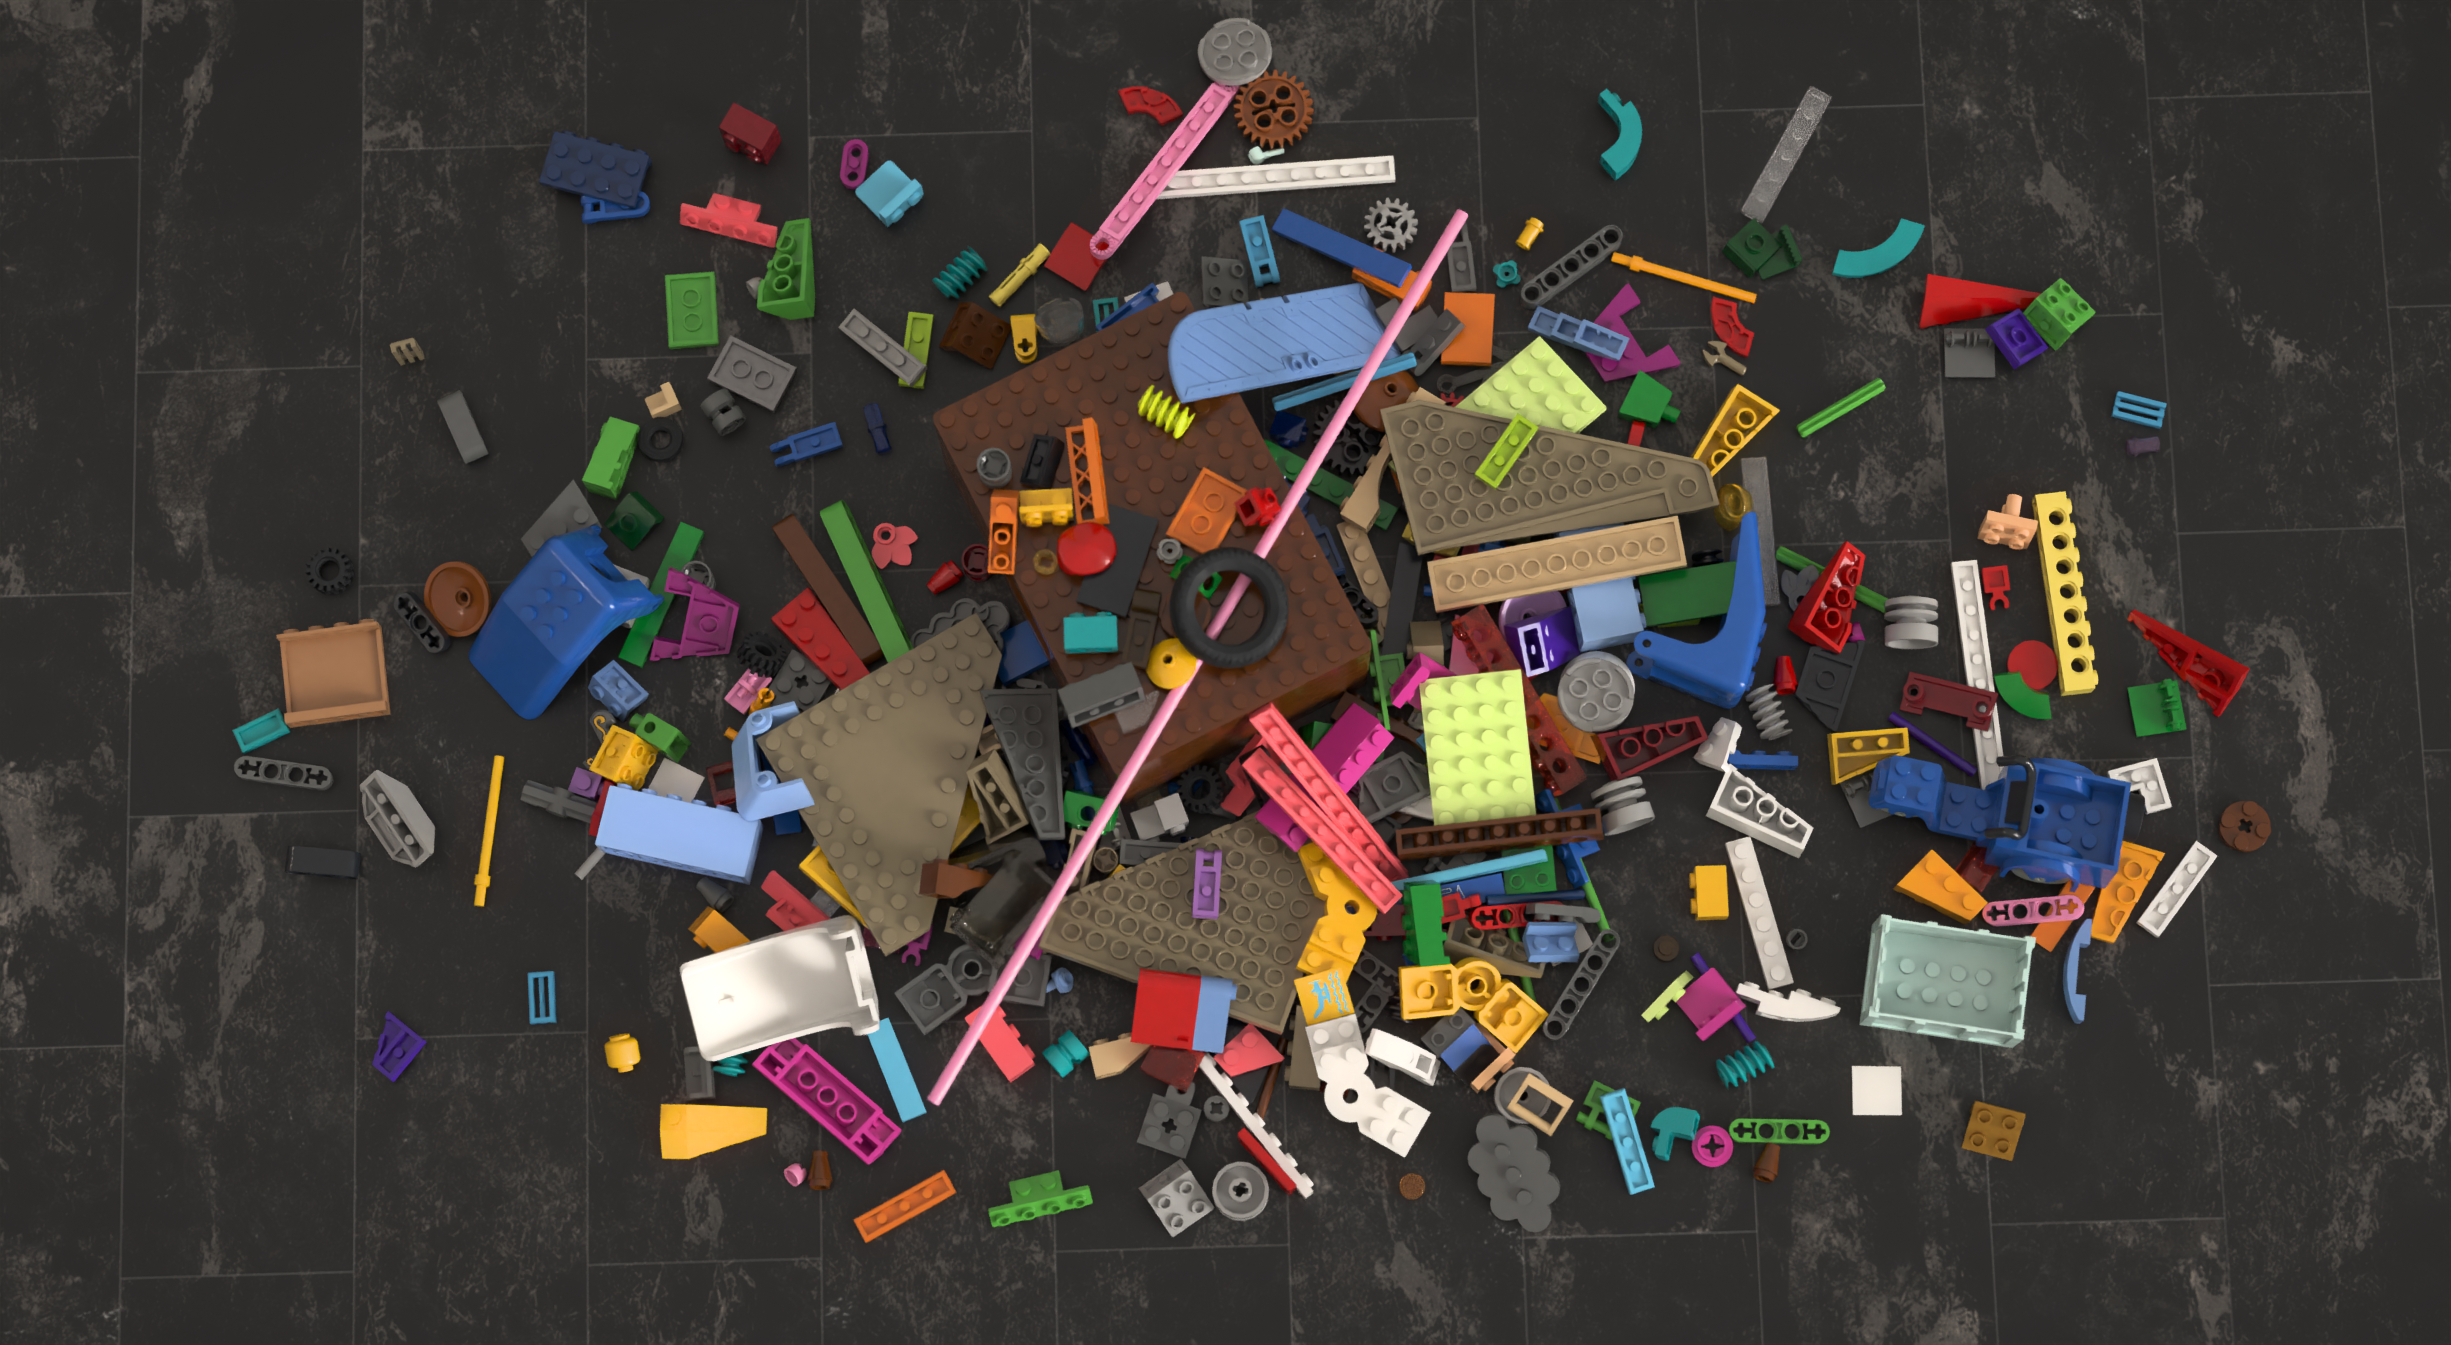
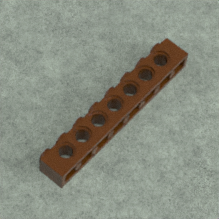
(1499, 834)

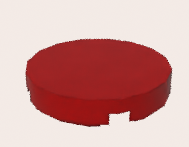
(2035, 662)

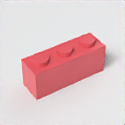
(1003, 1045)

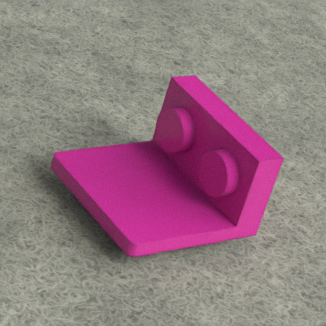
(1418, 671)
(1710, 1003)

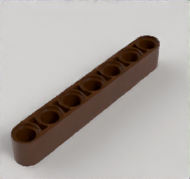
(828, 590)

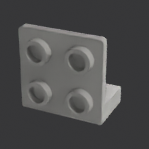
(1176, 1198)

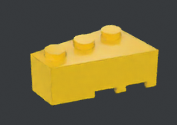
(1862, 750)

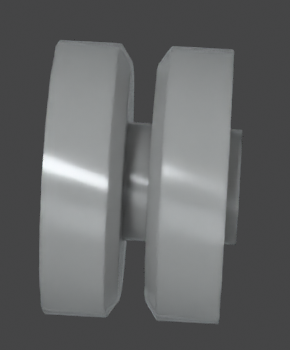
(1507, 1087)
(1236, 1176)

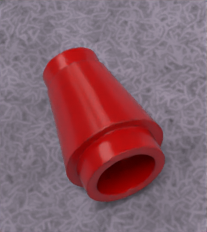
(945, 577)
(1784, 676)

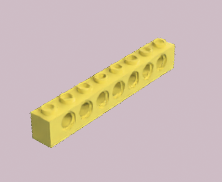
(2069, 680)

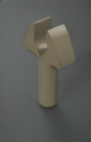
(1722, 358)

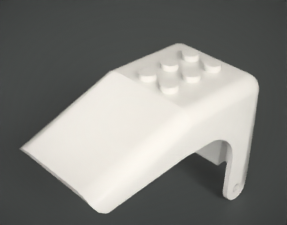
(781, 988)

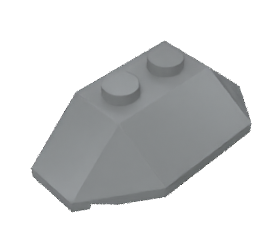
(397, 819)

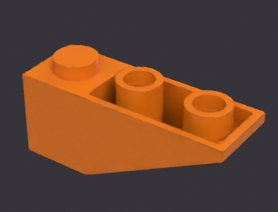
(1003, 531)

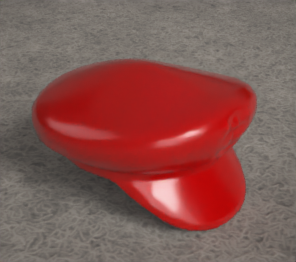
(1086, 549)

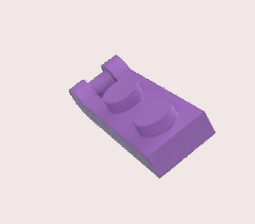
(1206, 884)

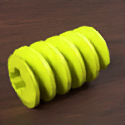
(1164, 412)

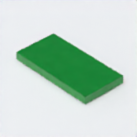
(1687, 593)

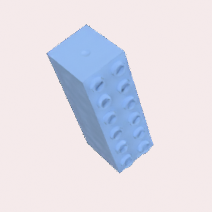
(1605, 611)
(679, 834)

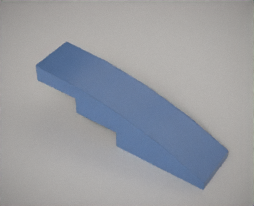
(1578, 334)

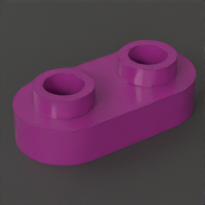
(854, 165)

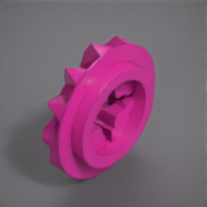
(1720, 1137)

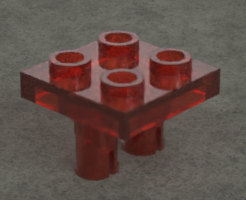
(1173, 1065)

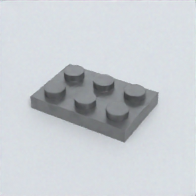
(752, 374)

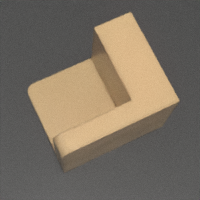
(664, 402)

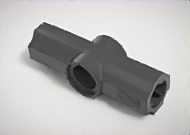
(558, 801)

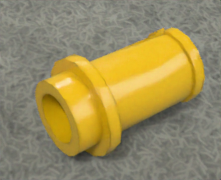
(1529, 234)

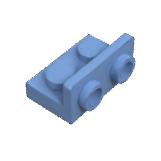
(617, 690)
(1550, 942)

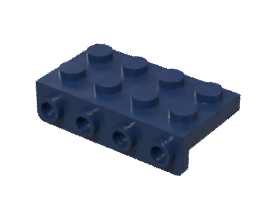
(595, 169)

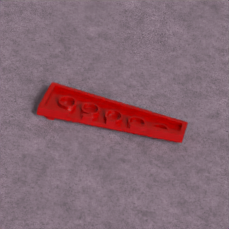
(819, 639)

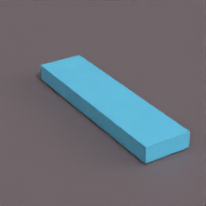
(896, 1071)
(1626, 1141)

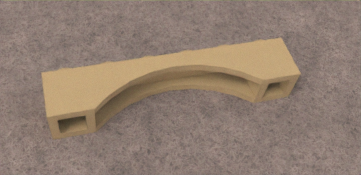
(1363, 505)

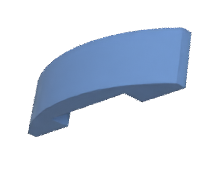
(2074, 1001)

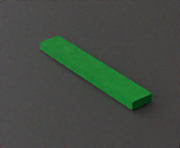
(647, 627)

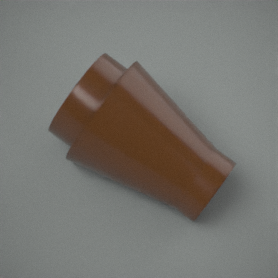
(1767, 1164)
(819, 1173)

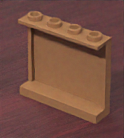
(334, 673)

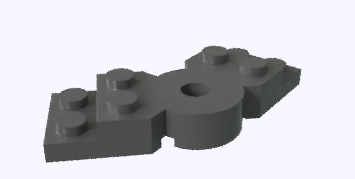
(945, 989)

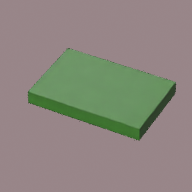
(692, 310)

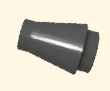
(715, 894)

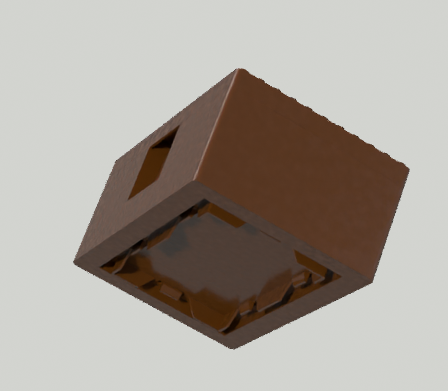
(1152, 474)

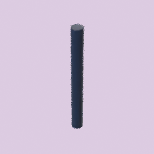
(1535, 897)

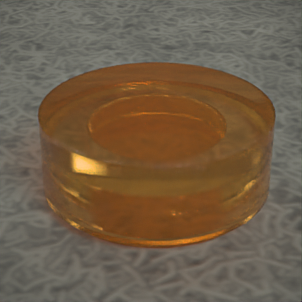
(1412, 1186)

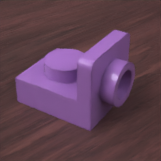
(586, 784)

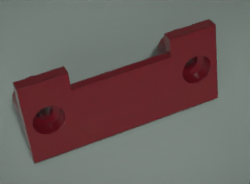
(1949, 698)

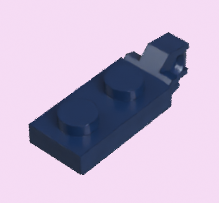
(1327, 544)

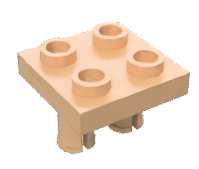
(2007, 526)

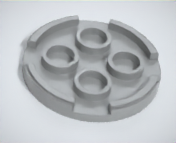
(1235, 52)
(1595, 695)

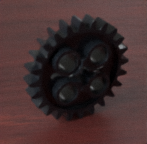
(1337, 452)

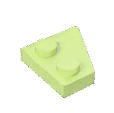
(1673, 992)

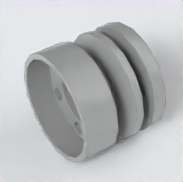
(1911, 620)
(1622, 805)

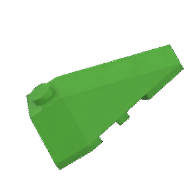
(789, 282)

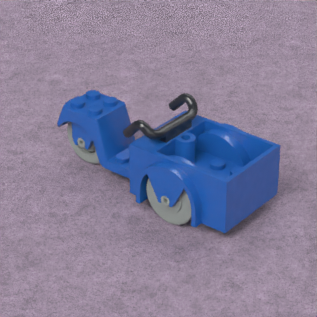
(2038, 819)

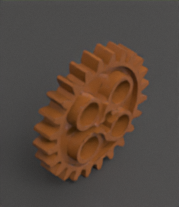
(1278, 130)

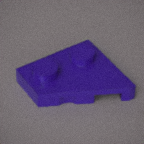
(396, 1047)

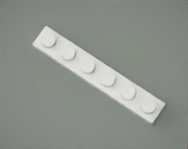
(1759, 913)

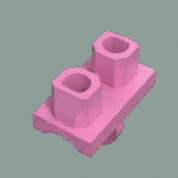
(746, 691)

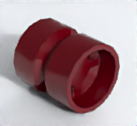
(976, 563)

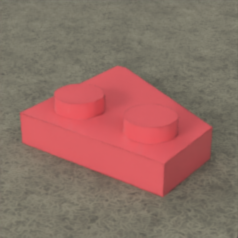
(1247, 1053)

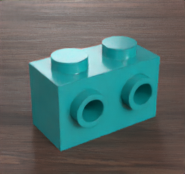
(1090, 633)

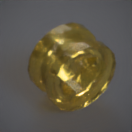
(1048, 554)

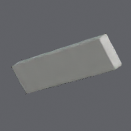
(883, 347)

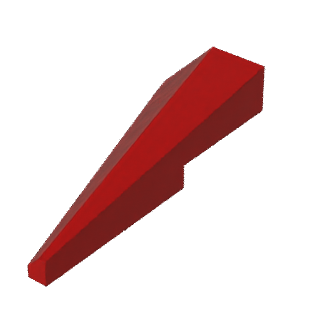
(1957, 300)
(2206, 670)

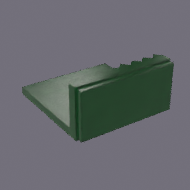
(1751, 247)
(1784, 258)
(633, 519)

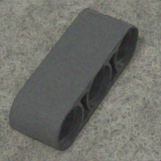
(462, 426)

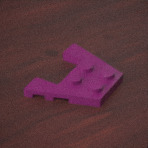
(1633, 357)
(707, 624)

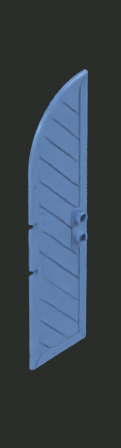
(1273, 341)

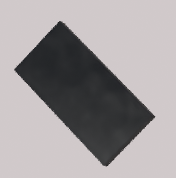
(1115, 586)

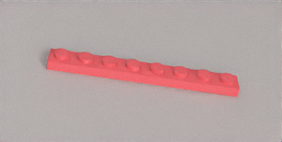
(1321, 830)

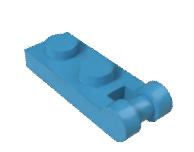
(1259, 250)

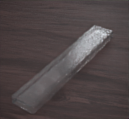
(1786, 154)
(1756, 482)

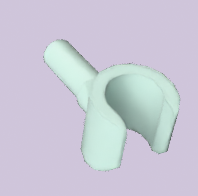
(1258, 156)

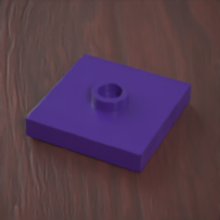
(2016, 338)

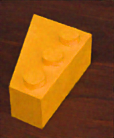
(1941, 888)
(715, 931)

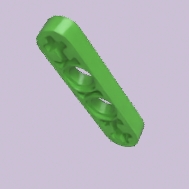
(1778, 1127)

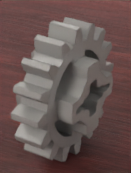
(1399, 219)

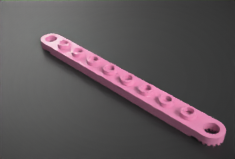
(1162, 168)

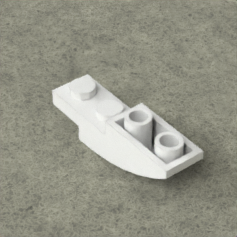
(1796, 1008)
(1403, 1056)

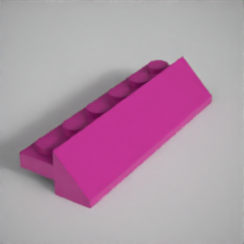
(1345, 754)
(828, 1098)

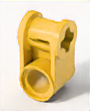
(1024, 334)

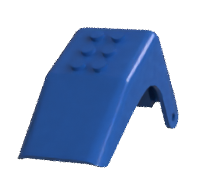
(555, 619)
(1723, 666)

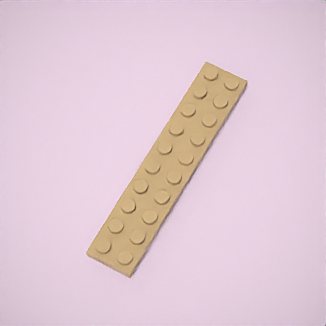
(1557, 564)

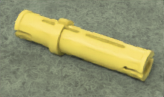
(1019, 275)

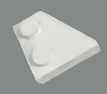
(1720, 743)

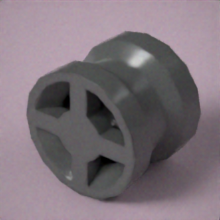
(1216, 1113)

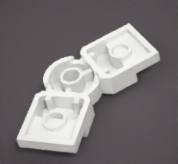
(1342, 1064)

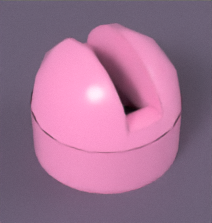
(795, 1174)

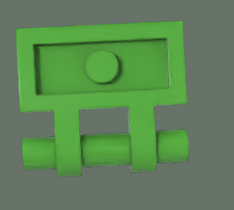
(1593, 1102)

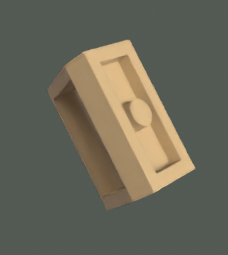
(1548, 1092)

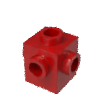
(1257, 506)

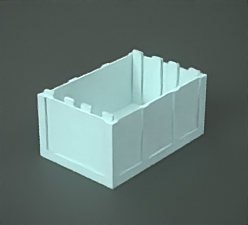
(1946, 981)

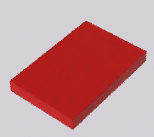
(1266, 1161)

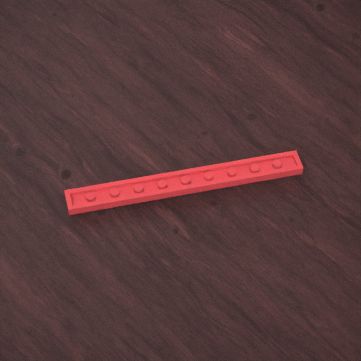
(1326, 791)

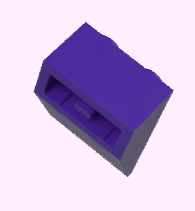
(1543, 641)

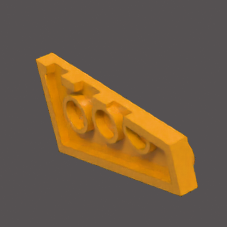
(2123, 891)

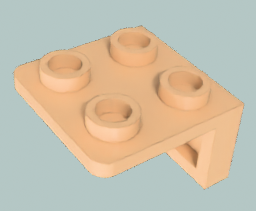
(1501, 1063)

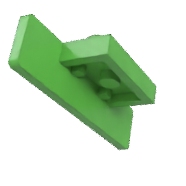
(1386, 671)
(1038, 1197)

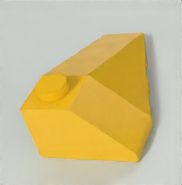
(702, 1128)

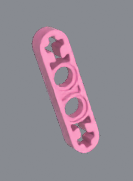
(2033, 914)

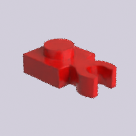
(1996, 581)

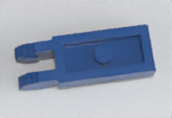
(808, 444)

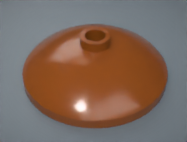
(1378, 397)
(447, 599)

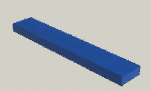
(1341, 248)

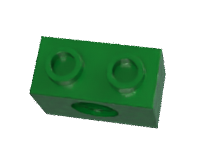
(1075, 805)

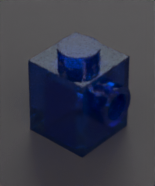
(1288, 429)

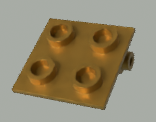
(1993, 1130)

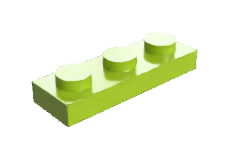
(918, 341)
(1506, 451)

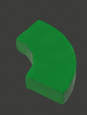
(2022, 697)

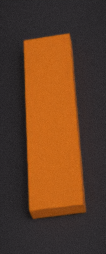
(905, 1206)

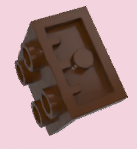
(975, 334)

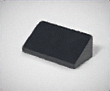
(1042, 462)

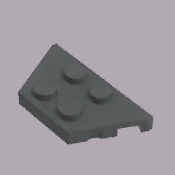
(1391, 786)

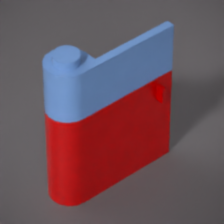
(1182, 1010)

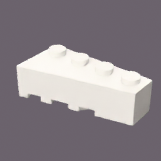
(1758, 814)

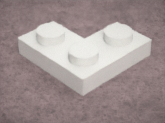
(2148, 781)

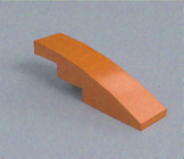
(2049, 933)

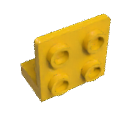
(1046, 506)
(624, 758)

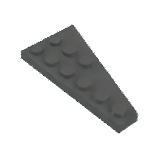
(1030, 741)

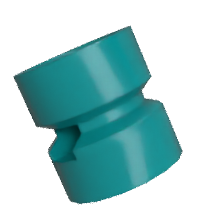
(1065, 1053)

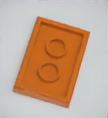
(1475, 340)
(1206, 512)

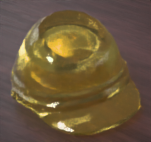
(1734, 504)

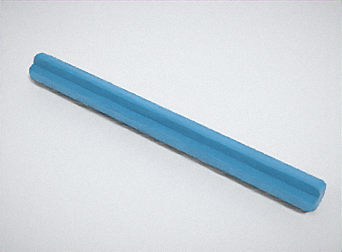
(1340, 382)

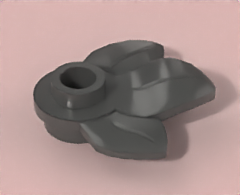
(1799, 585)

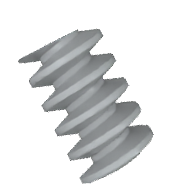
(1767, 713)

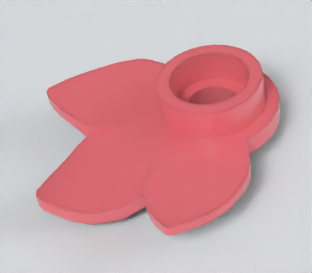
(895, 548)

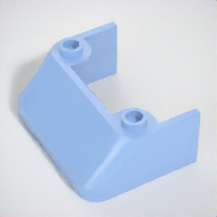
(757, 791)

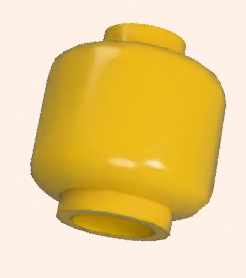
(622, 1052)

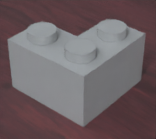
(1160, 819)

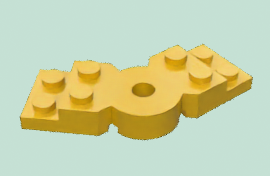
(1339, 935)
(1495, 1002)

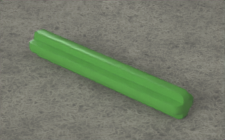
(1840, 407)

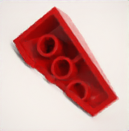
(1827, 607)

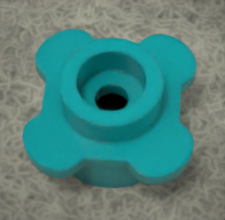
(1509, 267)

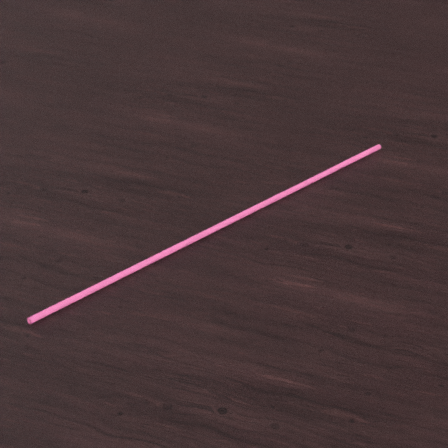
(1213, 632)

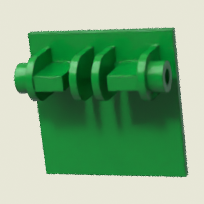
(2156, 708)
(1530, 878)

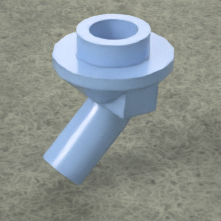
(1062, 980)

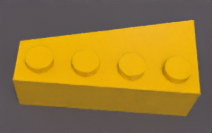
(1732, 427)

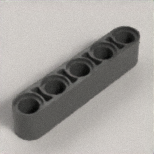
(1575, 257)
(1587, 973)

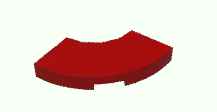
(1150, 102)
(1729, 328)
(597, 814)

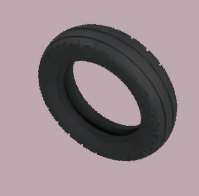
(1272, 591)

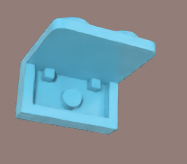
(889, 193)

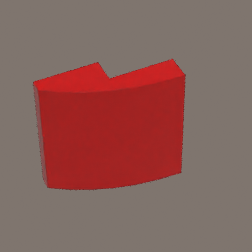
(1073, 257)

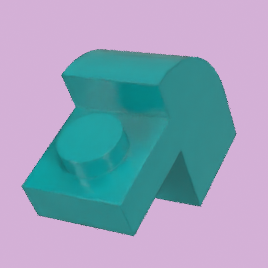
(1673, 1123)

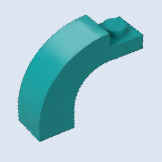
(1625, 150)

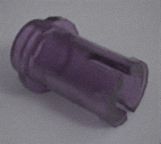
(2142, 445)

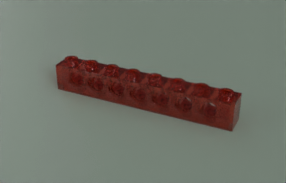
(1544, 727)

